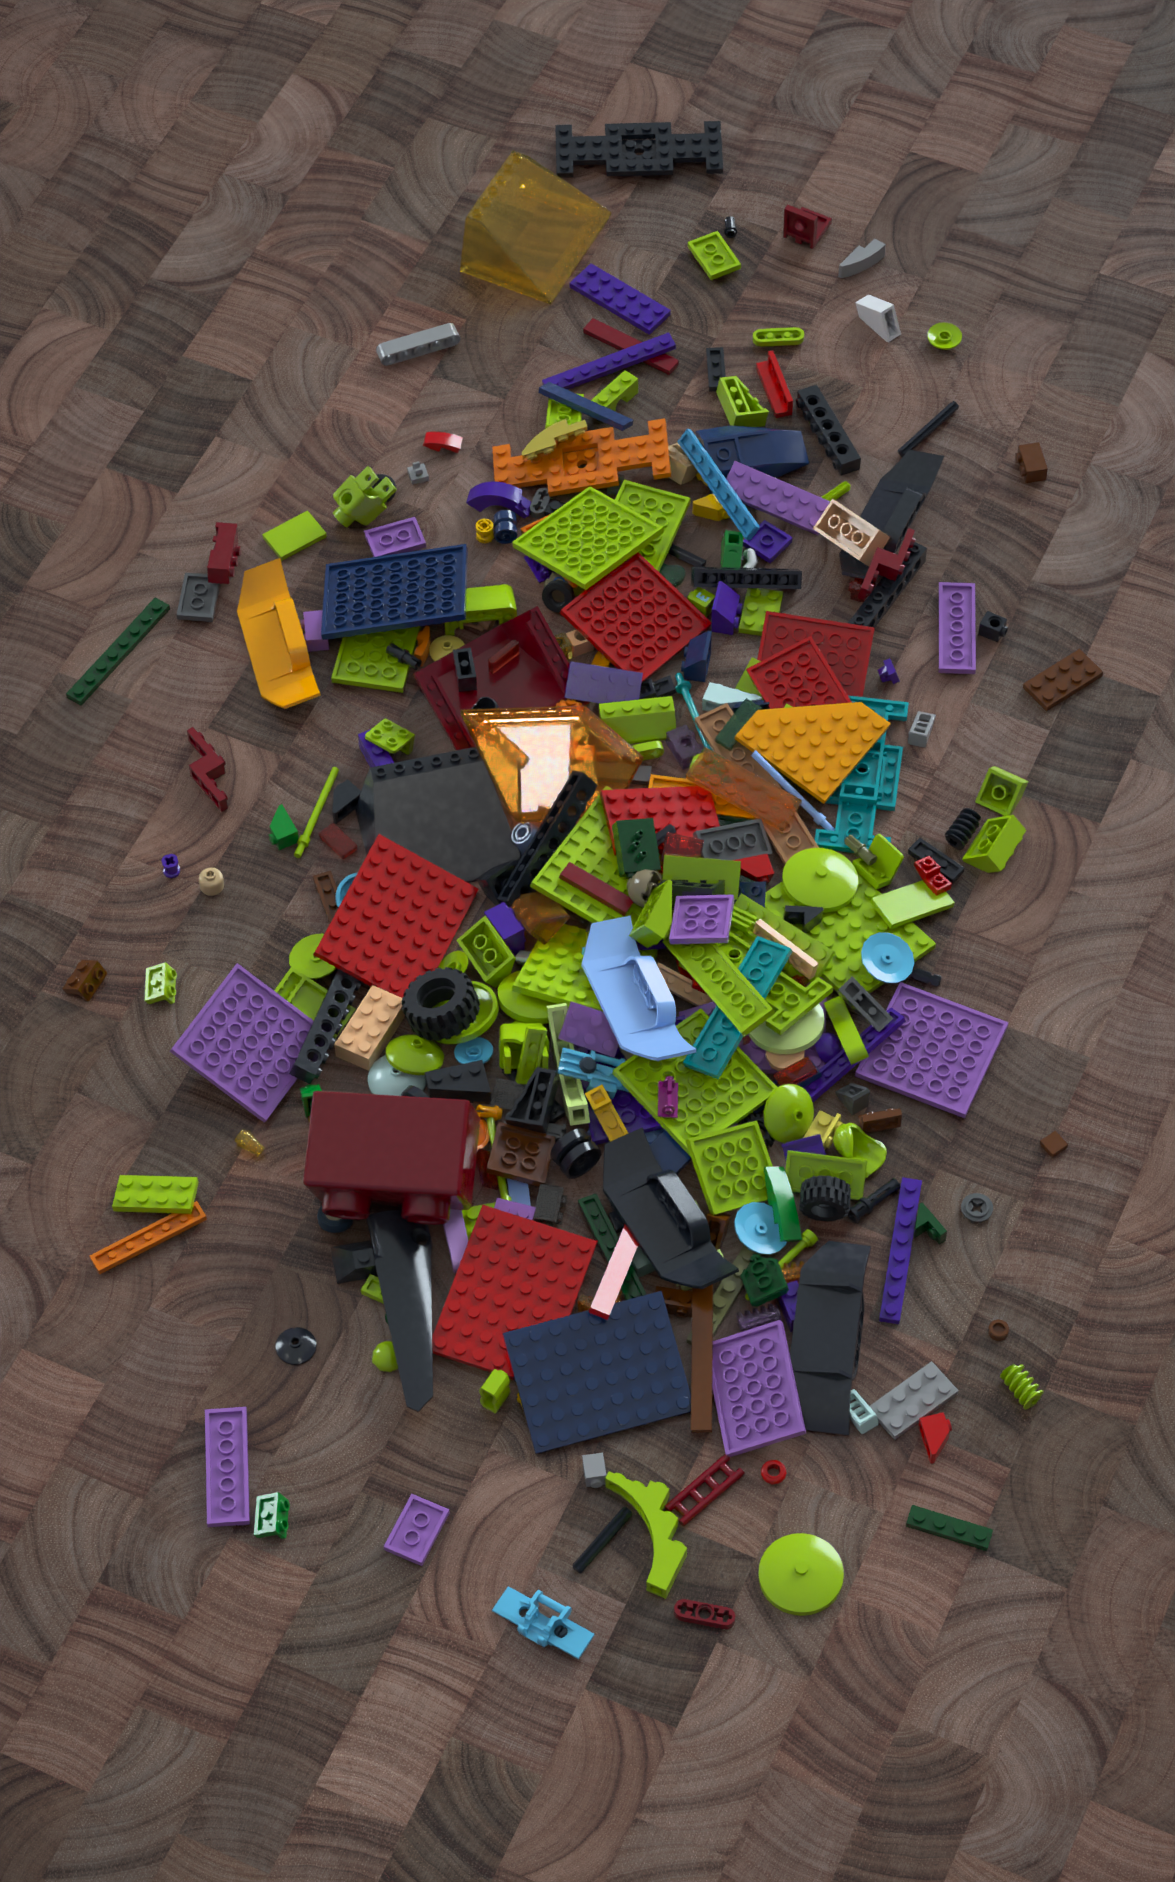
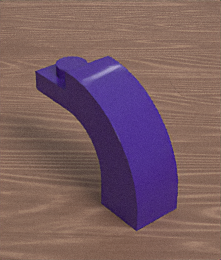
(500, 494)

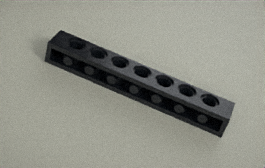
(889, 590)
(564, 814)
(303, 1067)

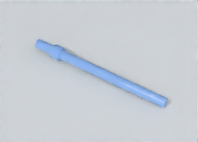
(818, 817)

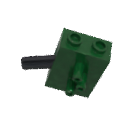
(638, 845)

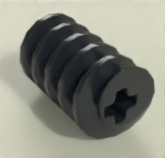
(962, 828)

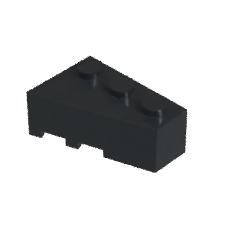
(536, 1102)

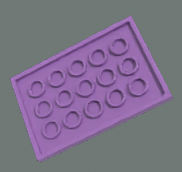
(755, 1389)

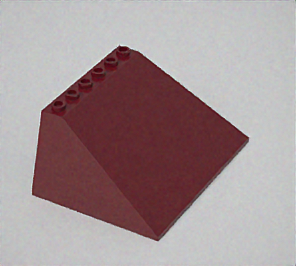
(529, 680)

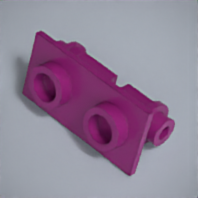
(668, 1098)

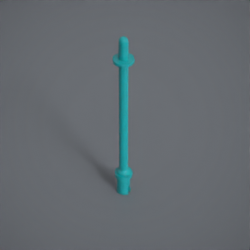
(683, 687)

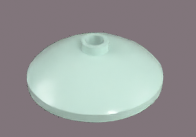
(385, 1082)

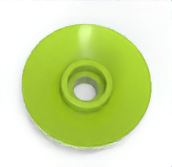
(944, 336)
(455, 960)

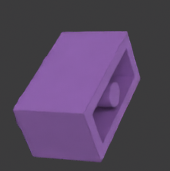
(312, 625)

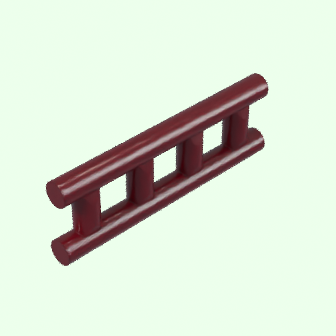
(703, 1502)

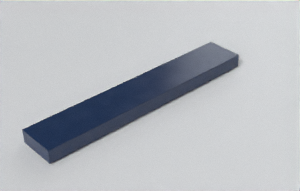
(586, 406)

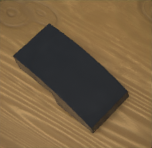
(660, 688)

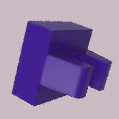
(888, 672)

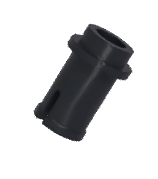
(730, 229)

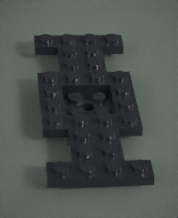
(658, 149)

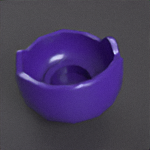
(828, 1046)

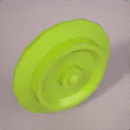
(305, 962)

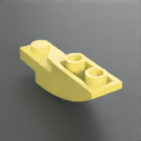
(546, 439)

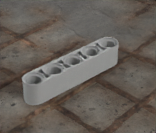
(418, 344)

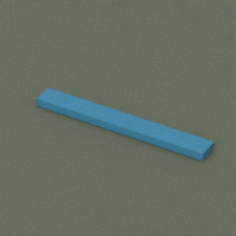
(718, 484)

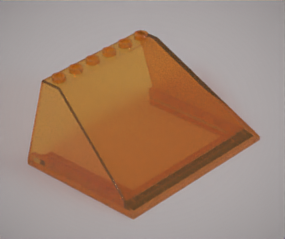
(538, 748)

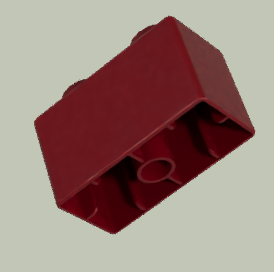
(392, 1154)

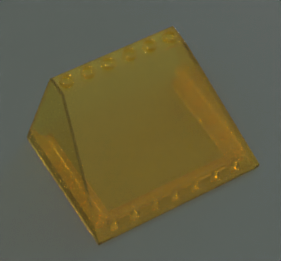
(529, 229)

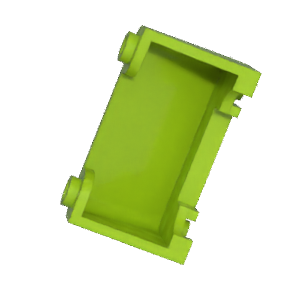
(485, 605)

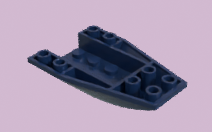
(763, 449)

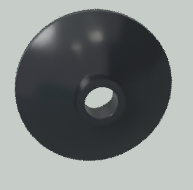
(297, 1353)

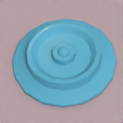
(887, 957)
(757, 1229)

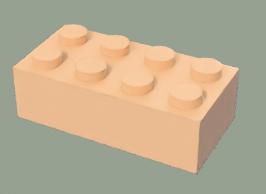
(850, 532)
(370, 1028)

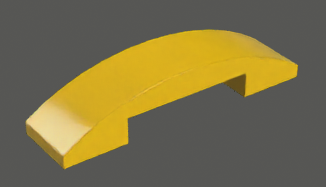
(606, 1113)

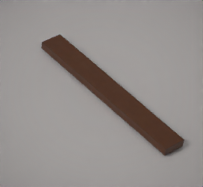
(702, 1360)

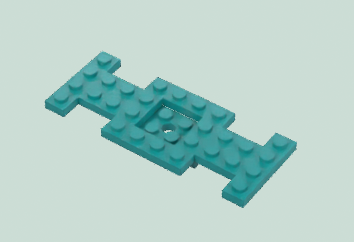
(860, 792)

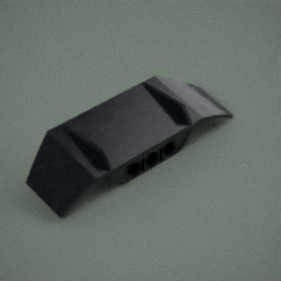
(896, 503)
(661, 1214)
(829, 1334)

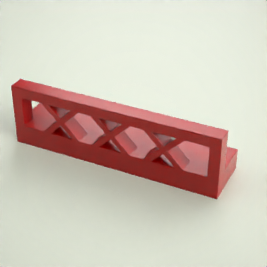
(775, 386)

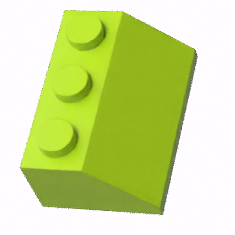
(995, 843)
(487, 952)

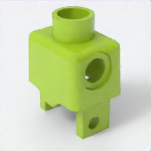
(359, 500)
(511, 1045)

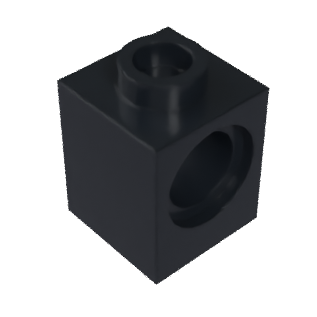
(993, 626)

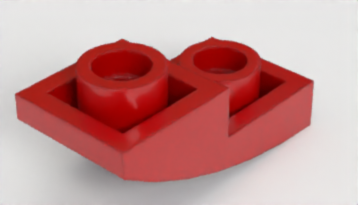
(440, 440)
(931, 875)

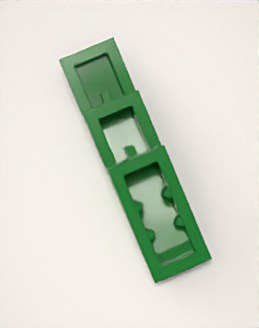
(783, 1204)

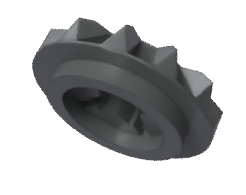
(977, 1200)

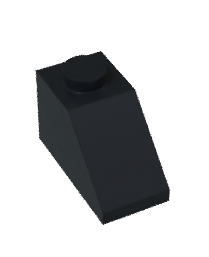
(344, 800)

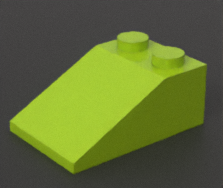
(655, 917)

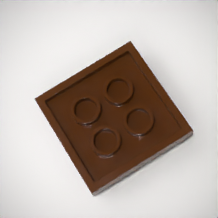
(520, 1154)

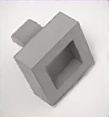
(417, 473)

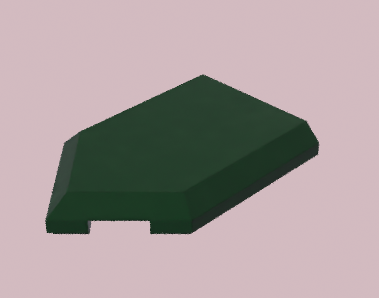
(763, 1280)

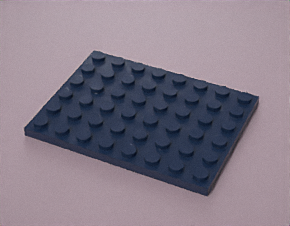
(395, 592)
(597, 1374)

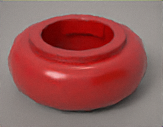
(773, 1479)

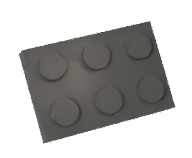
(197, 598)

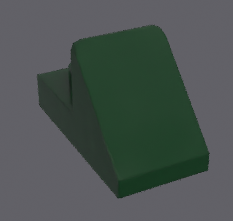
(927, 1222)

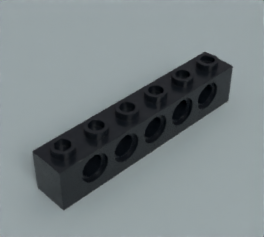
(828, 430)
(746, 577)

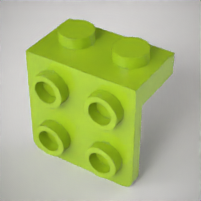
(391, 737)
(886, 865)

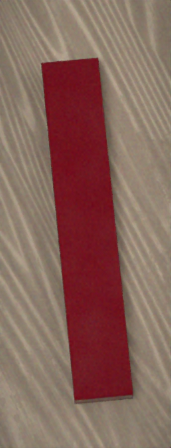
(622, 341)

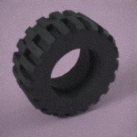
(447, 1019)

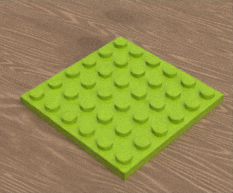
(588, 537)
(555, 970)
(703, 1101)

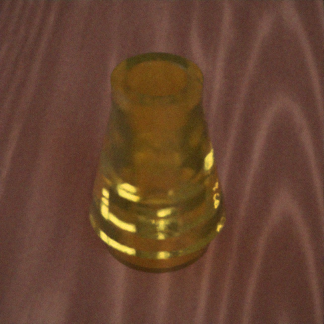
(248, 1142)

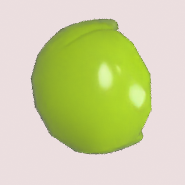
(384, 1357)

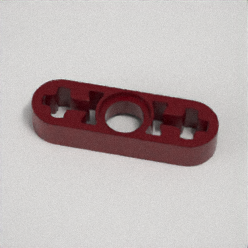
(721, 1611)

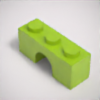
(622, 387)

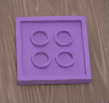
(701, 919)

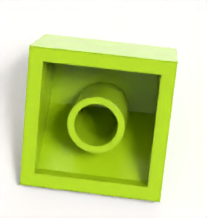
(1001, 791)

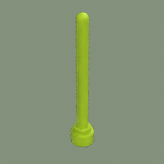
(808, 1239)

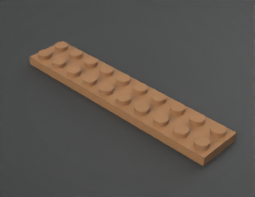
(795, 835)

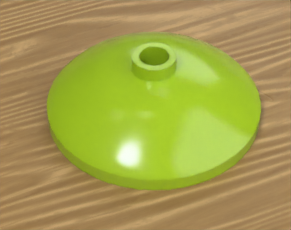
(414, 1054)
(781, 1113)

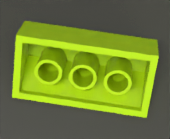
(640, 719)

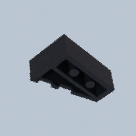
(686, 888)
(460, 1082)

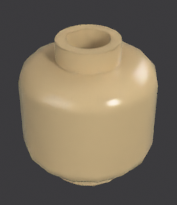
(211, 881)

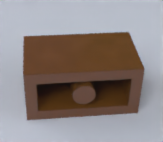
(1031, 462)

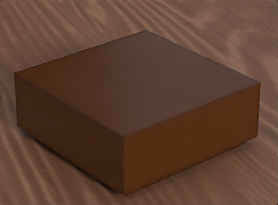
(1053, 1144)

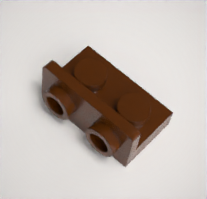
(880, 1120)
(677, 1301)

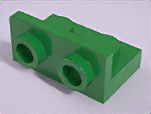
(271, 1515)

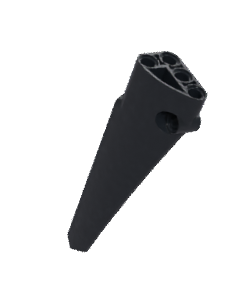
(406, 1290)

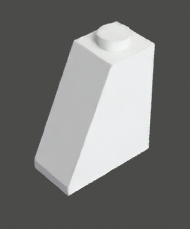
(879, 316)

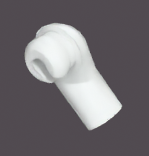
(751, 557)

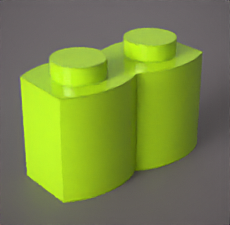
(495, 1390)

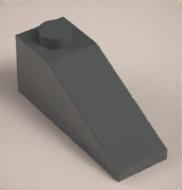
(864, 1004)

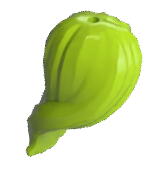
(854, 1143)

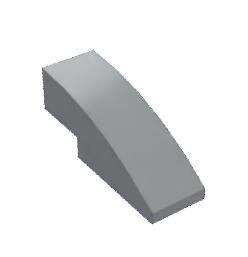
(862, 259)

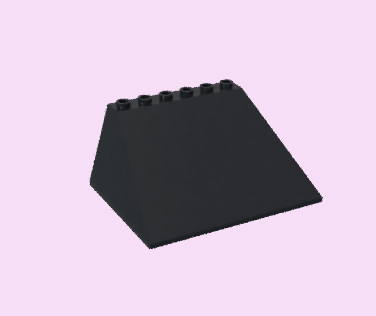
(441, 811)

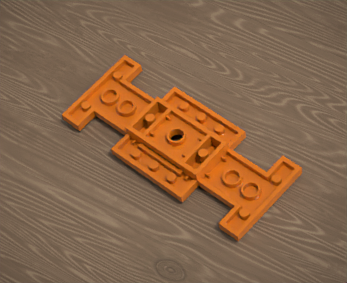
(603, 463)

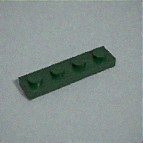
(949, 1528)

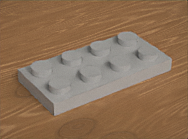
(913, 1399)

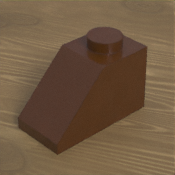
(718, 1228)

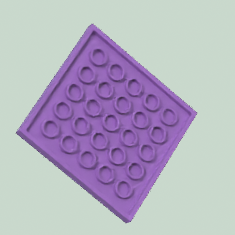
(246, 1042)
(937, 1051)

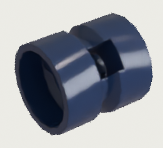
(505, 526)

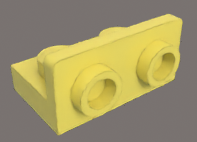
(825, 1126)

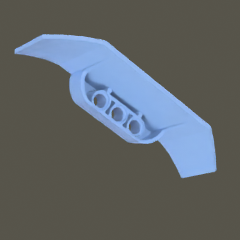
(632, 992)

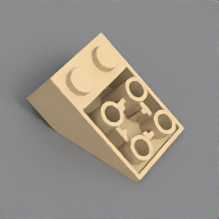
(681, 467)

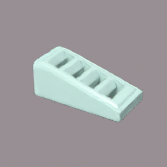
(868, 1419)

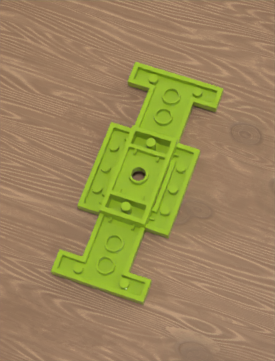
(786, 996)

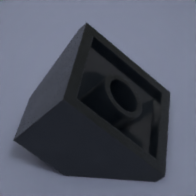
(495, 879)
(353, 1261)

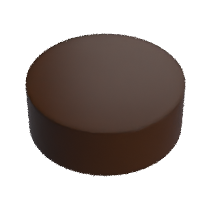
(998, 1330)

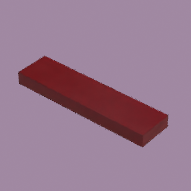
(596, 888)

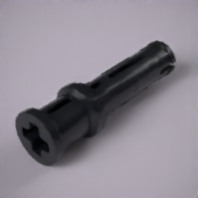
(867, 1206)

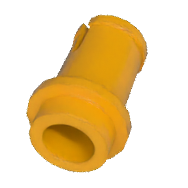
(494, 1112)

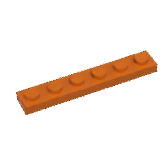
(146, 1239)

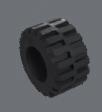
(825, 1198)

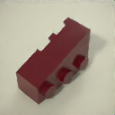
(225, 554)

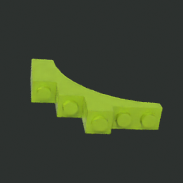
(662, 1526)

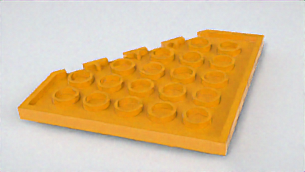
(814, 743)

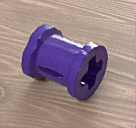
(171, 867)

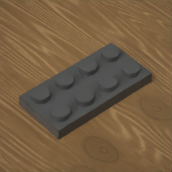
(734, 841)

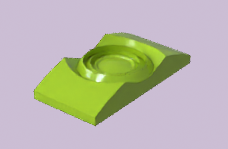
(306, 995)

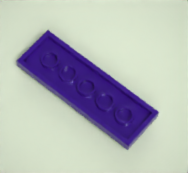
(620, 298)

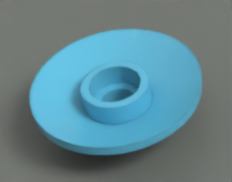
(473, 1051)

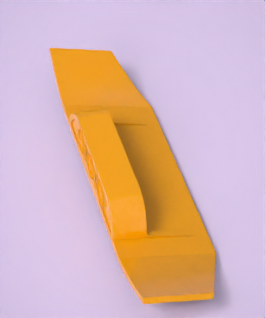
(275, 637)

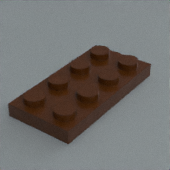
(1062, 679)

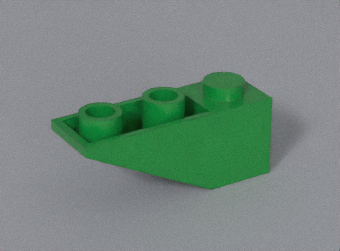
(731, 549)

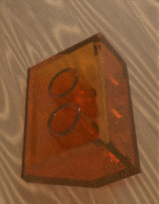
(540, 915)

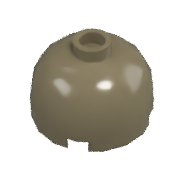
(641, 886)

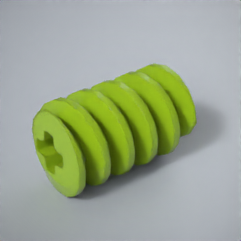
(1021, 1386)

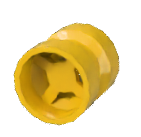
(484, 530)

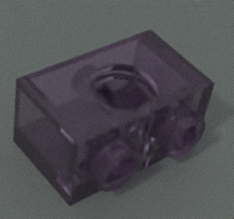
(677, 740)

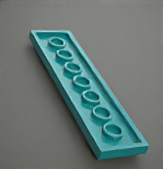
(719, 1036)

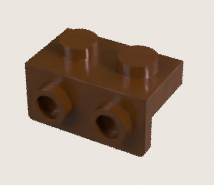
(85, 979)

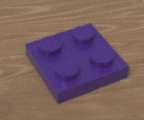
(768, 541)

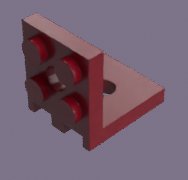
(805, 225)

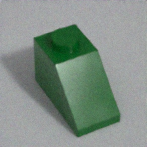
(282, 829)
(306, 1097)

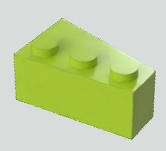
(739, 404)

